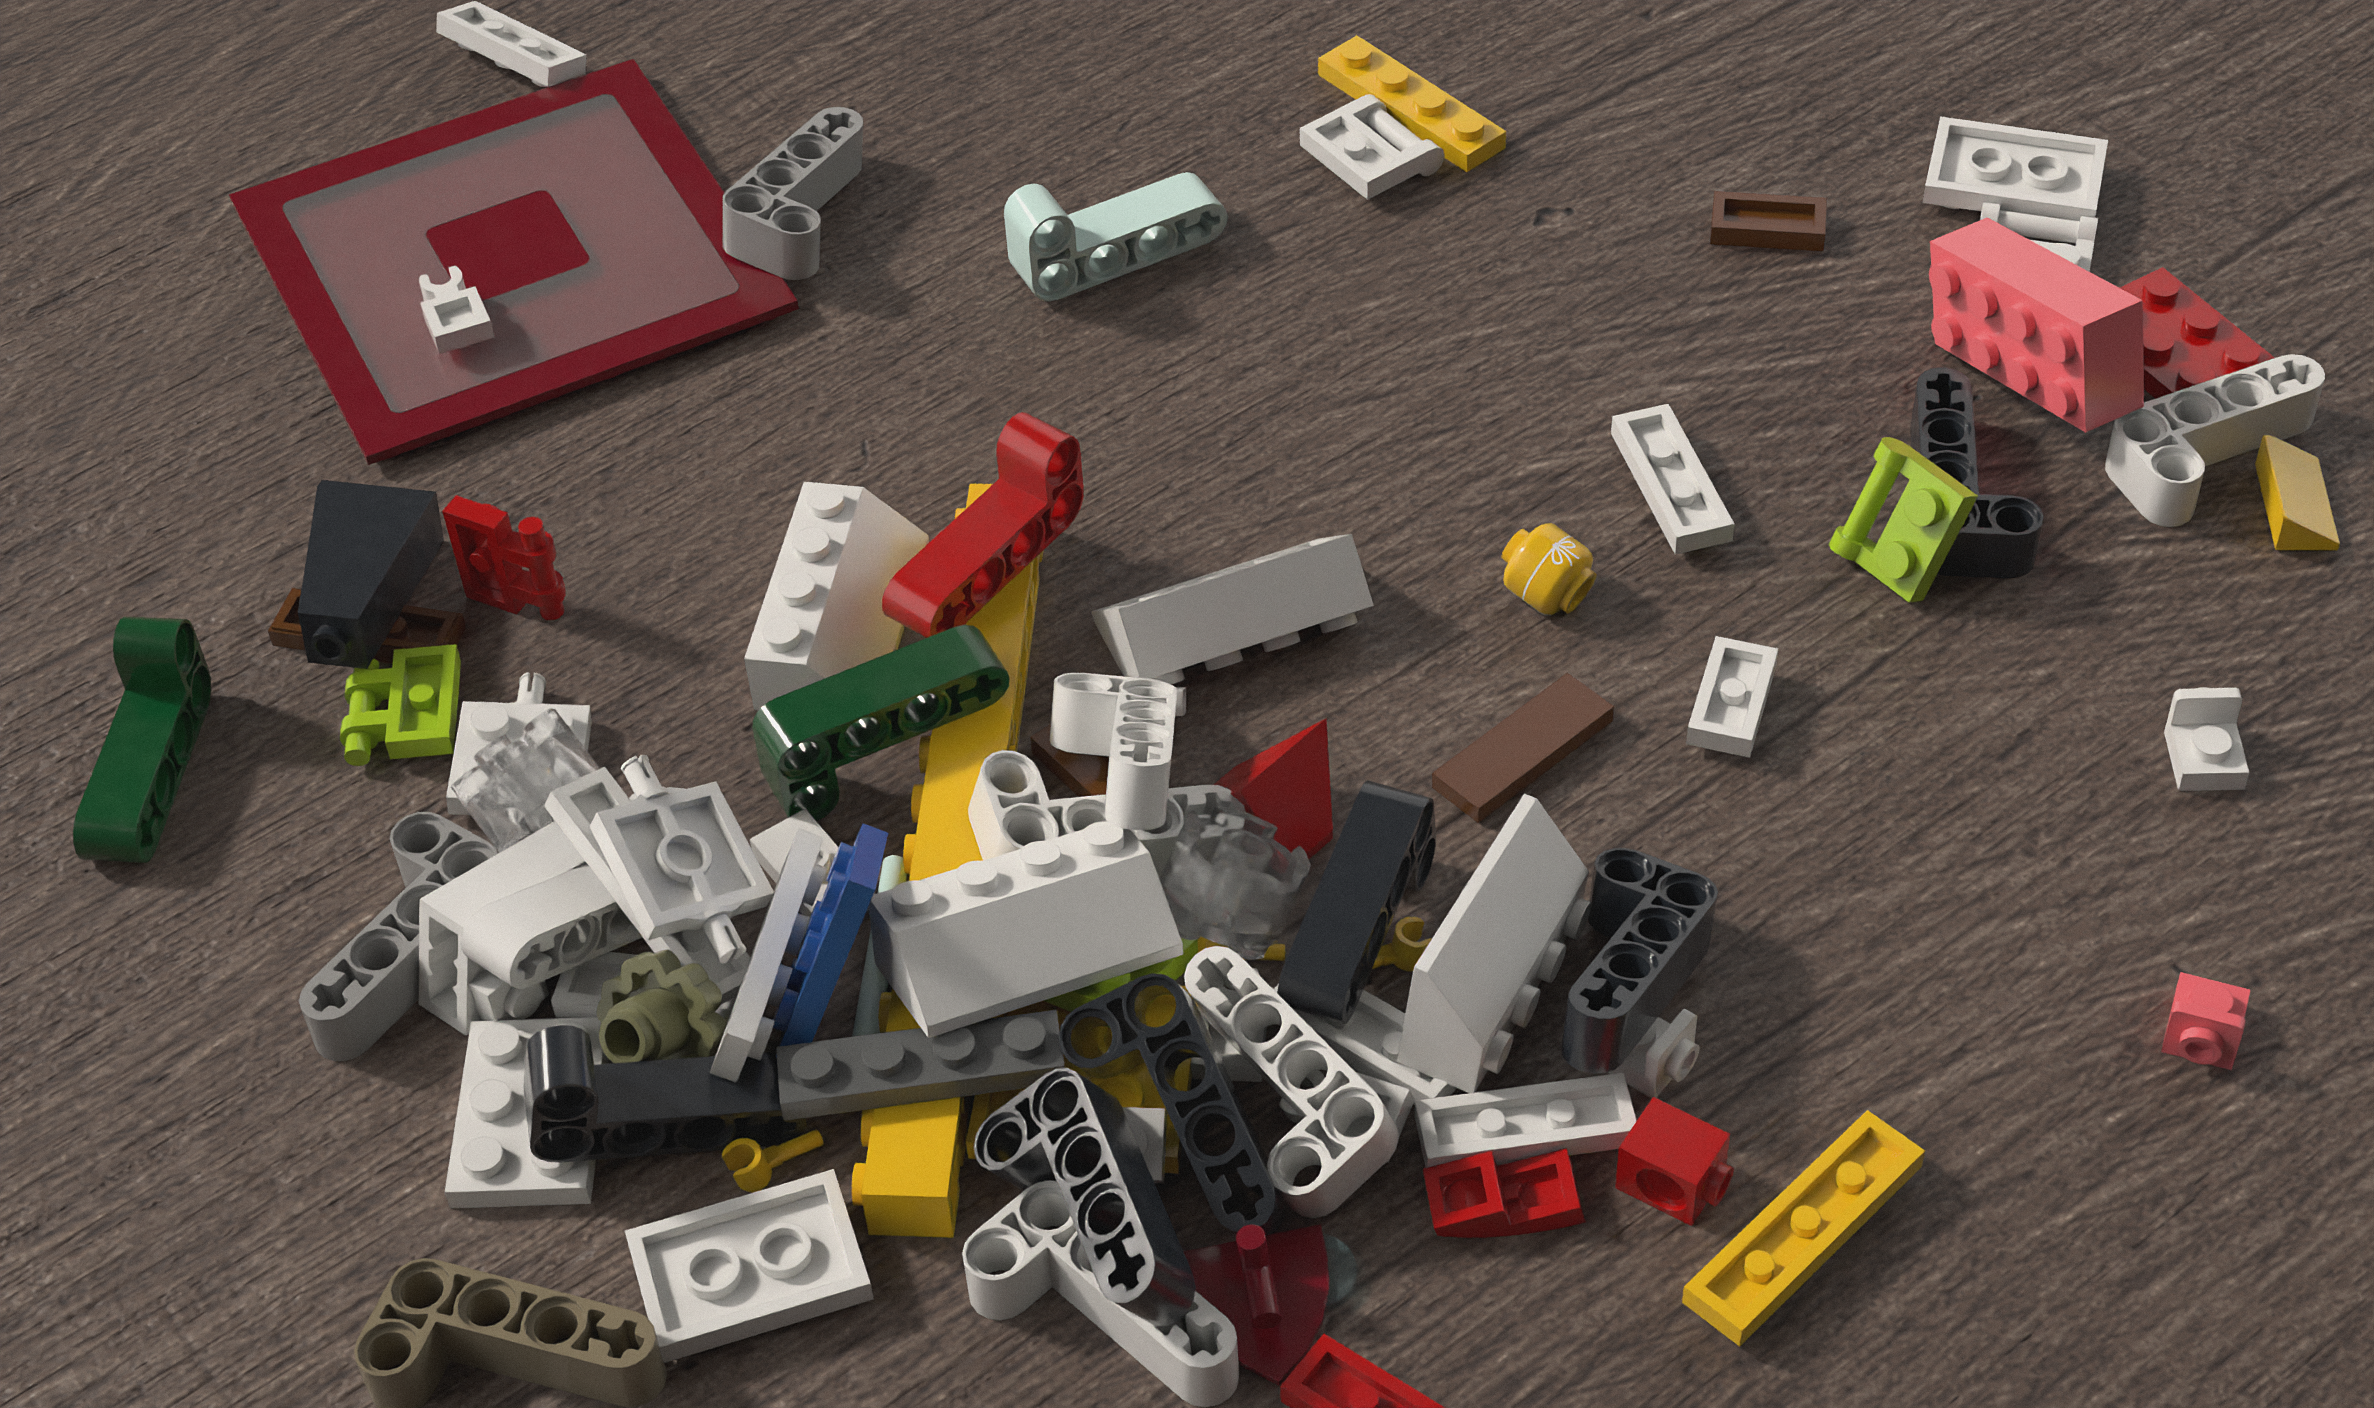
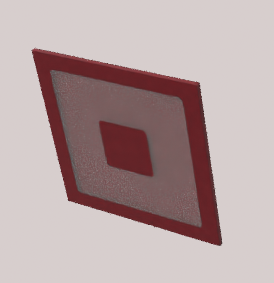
(565, 213)

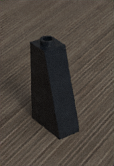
(363, 567)

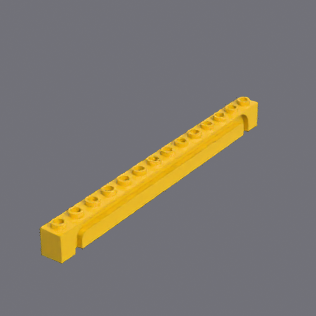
(919, 1147)

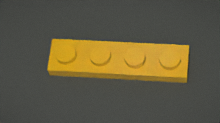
(1414, 102)
(1802, 1227)

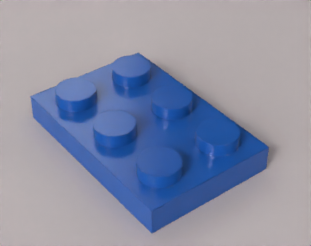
(830, 936)

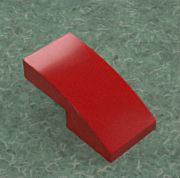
(1516, 1198)

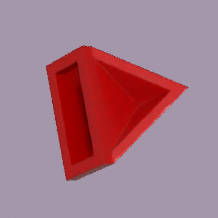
(1289, 789)

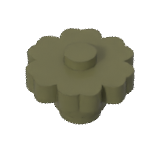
(659, 1011)

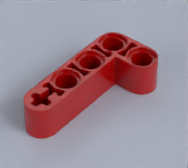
(995, 535)

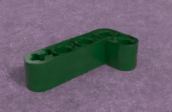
(870, 709)
(147, 741)

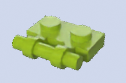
(420, 709)

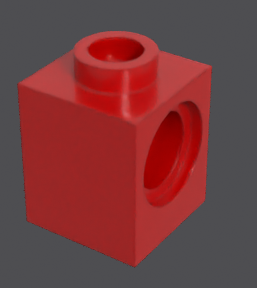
(1674, 1162)

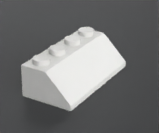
(829, 590)
(1236, 609)
(1022, 927)
(1495, 951)

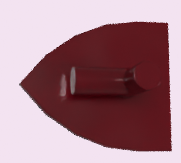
(1270, 1292)

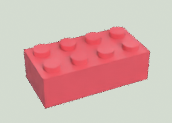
(2038, 323)

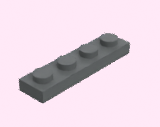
(913, 1068)

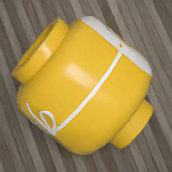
(1548, 569)

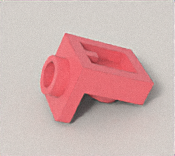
(2206, 1021)

